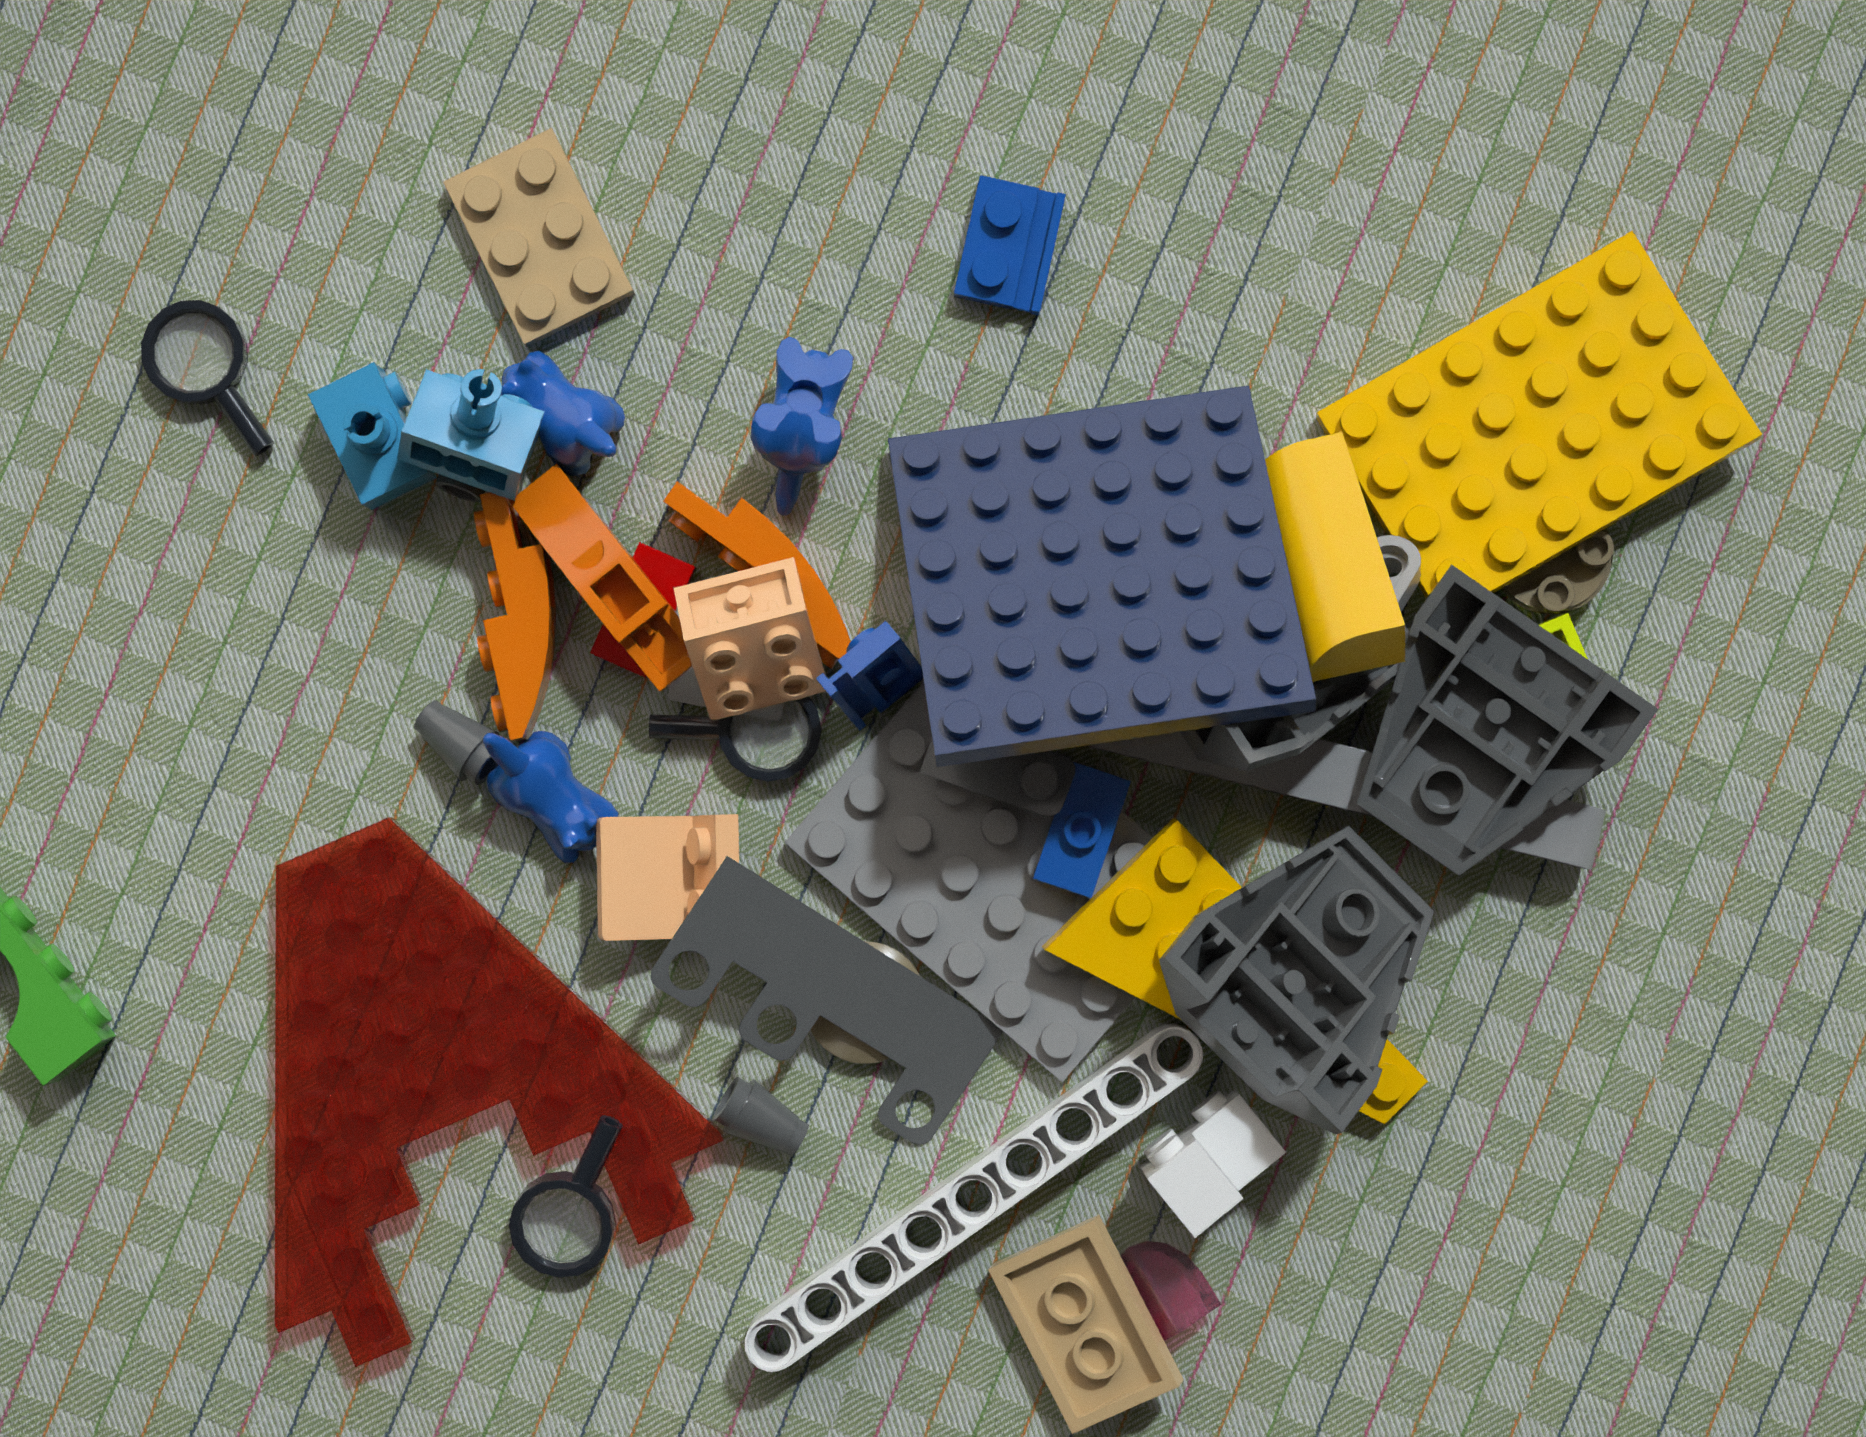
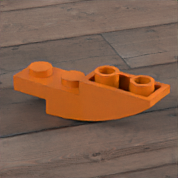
(755, 541)
(605, 575)
(522, 641)

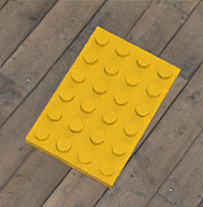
(1542, 421)

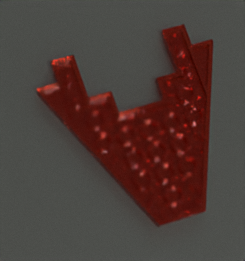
(410, 1015)

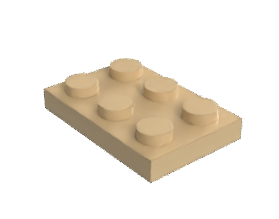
(539, 237)
(1085, 1324)

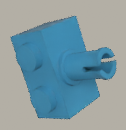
(365, 426)
(470, 431)

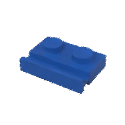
(1009, 245)
(873, 673)

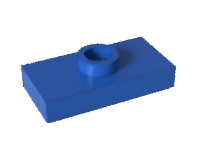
(1082, 831)

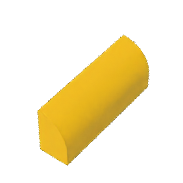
(1334, 560)

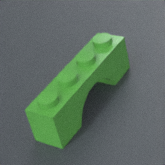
(54, 1019)

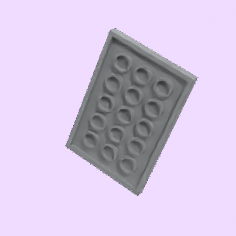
(959, 888)

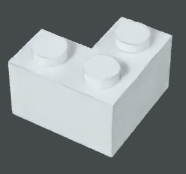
(1210, 1160)

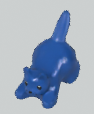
(574, 417)
(799, 426)
(540, 785)

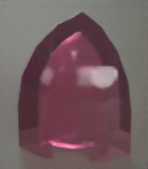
(1169, 1286)

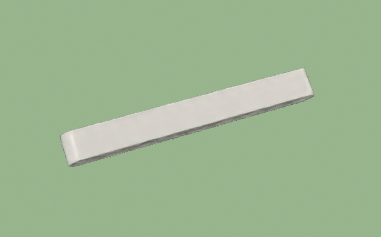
(958, 1223)

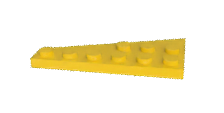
(1144, 911)

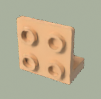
(750, 639)
(657, 870)

